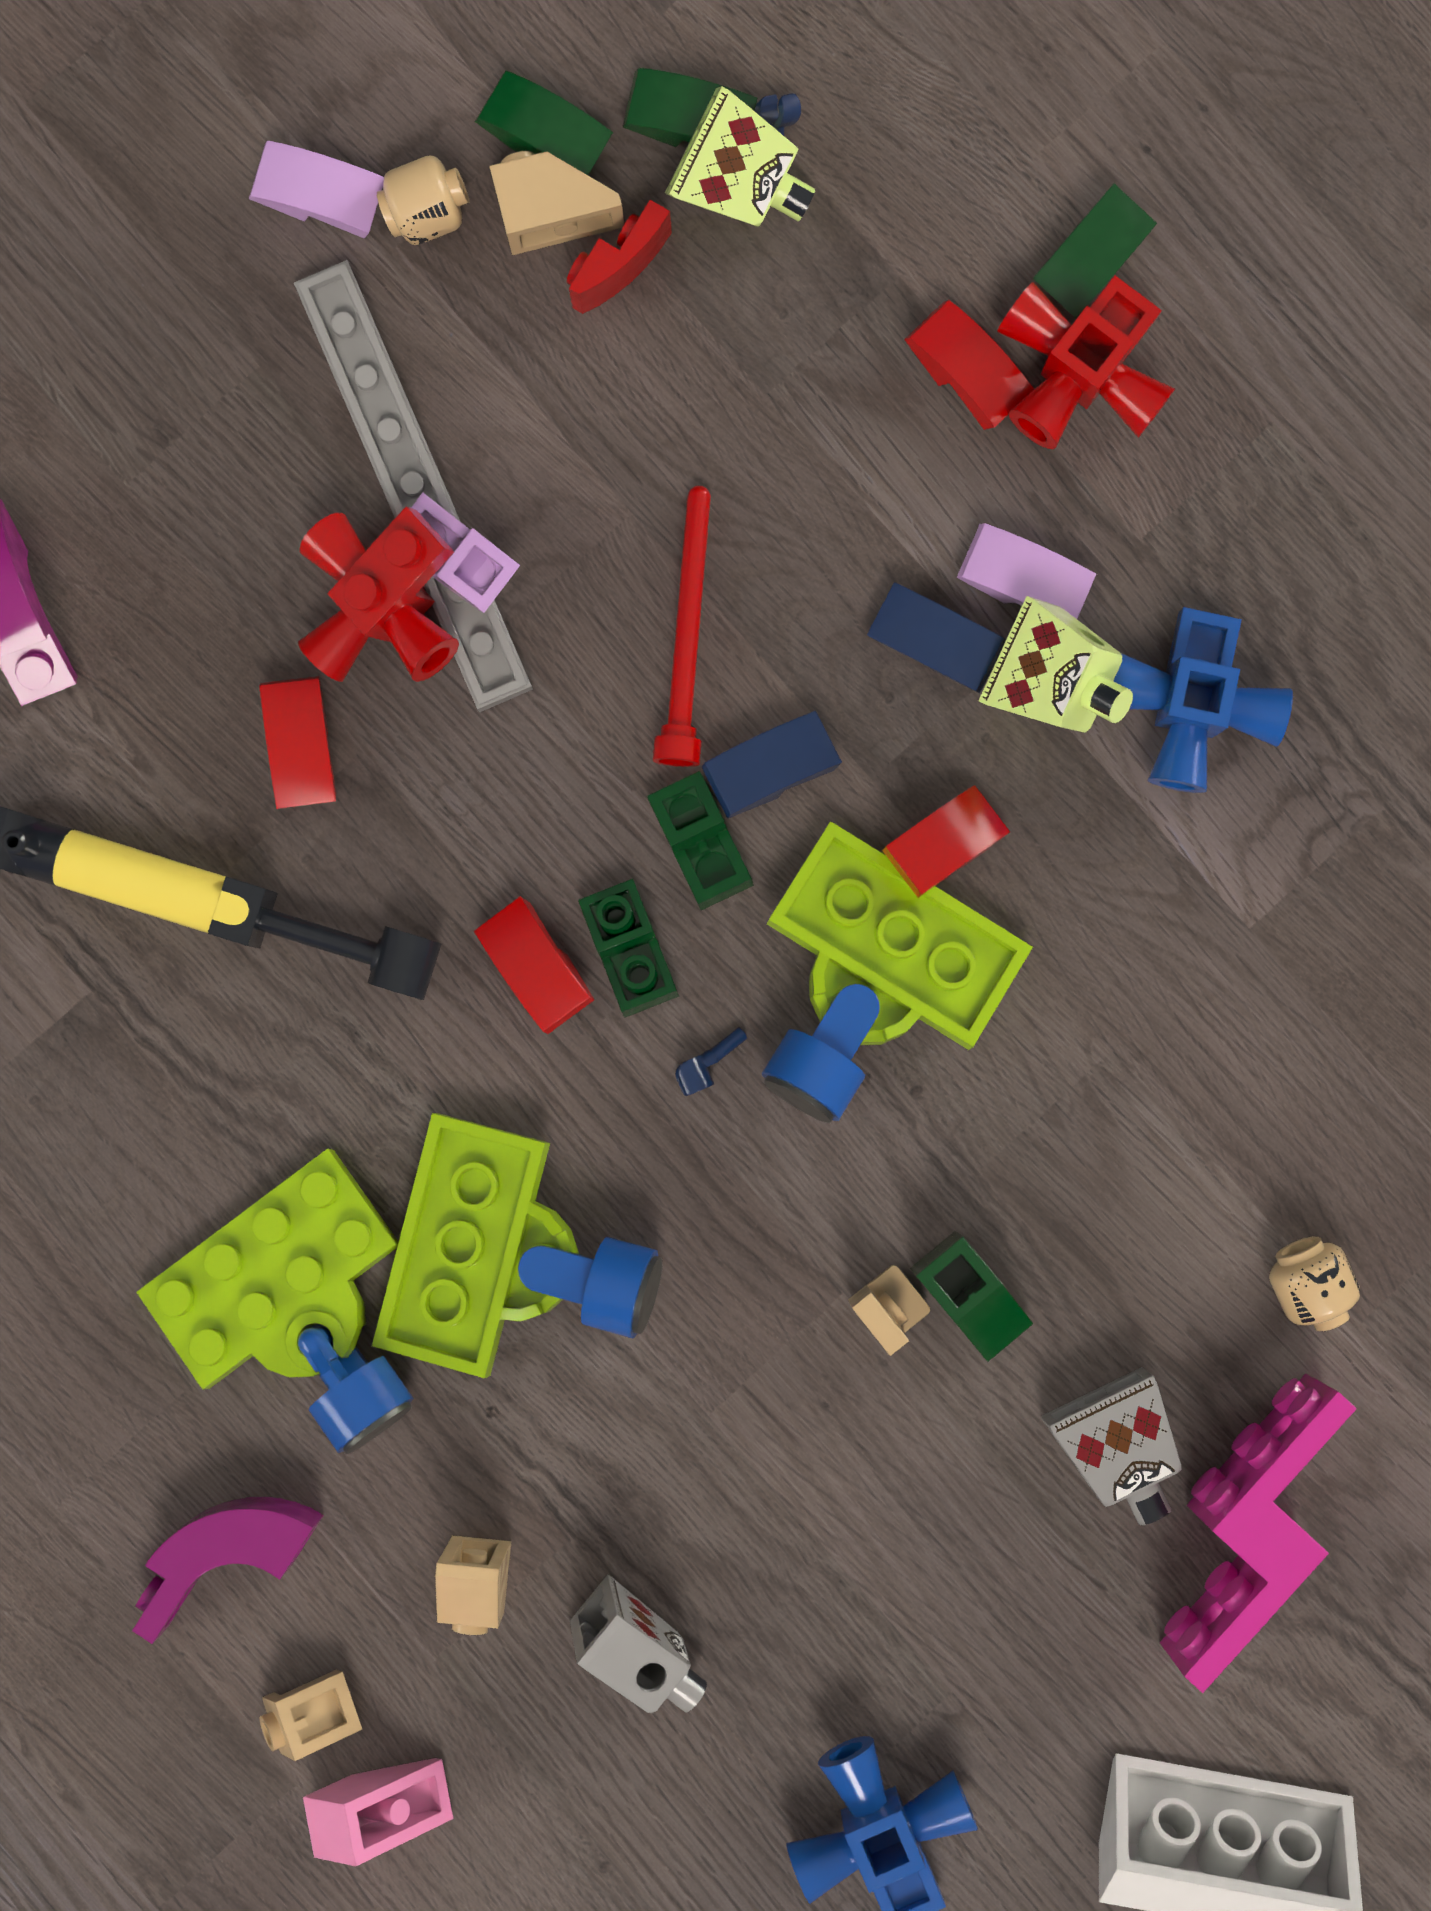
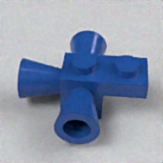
(1201, 698)
(880, 1833)

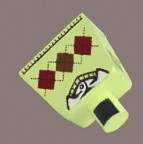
(739, 165)
(1056, 671)

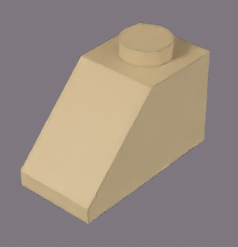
(551, 201)
(472, 1584)

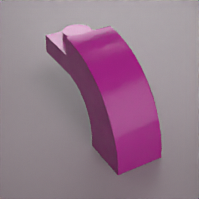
(28, 646)
(239, 1531)

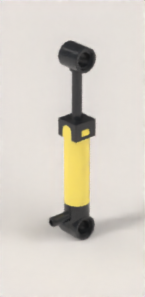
(198, 898)

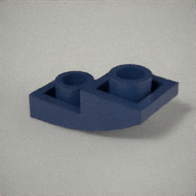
(936, 637)
(771, 764)

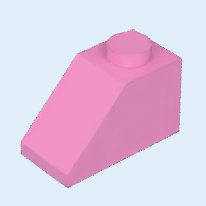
(377, 1811)

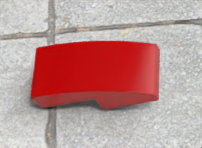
(609, 270)
(975, 366)
(297, 742)
(945, 841)
(533, 965)

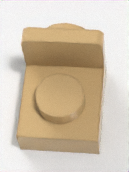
(889, 1308)
(309, 1716)

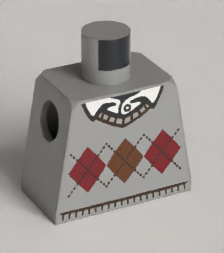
(1120, 1443)
(634, 1650)

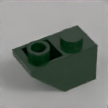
(972, 1295)

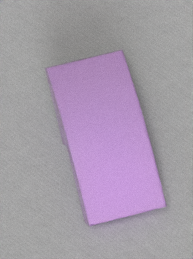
(317, 187)
(477, 566)
(1017, 568)

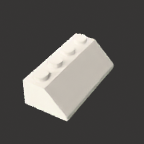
(1224, 1842)

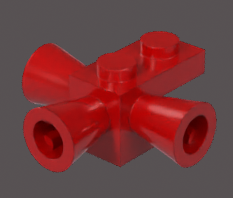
(1084, 360)
(378, 594)

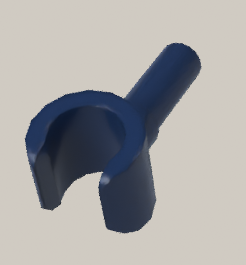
(789, 110)
(694, 1074)

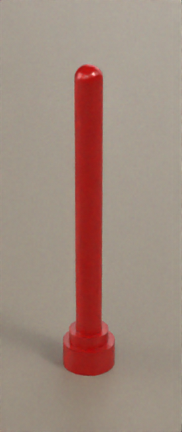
(678, 739)

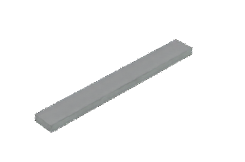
(405, 467)

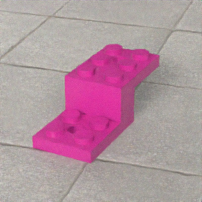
(1270, 1546)

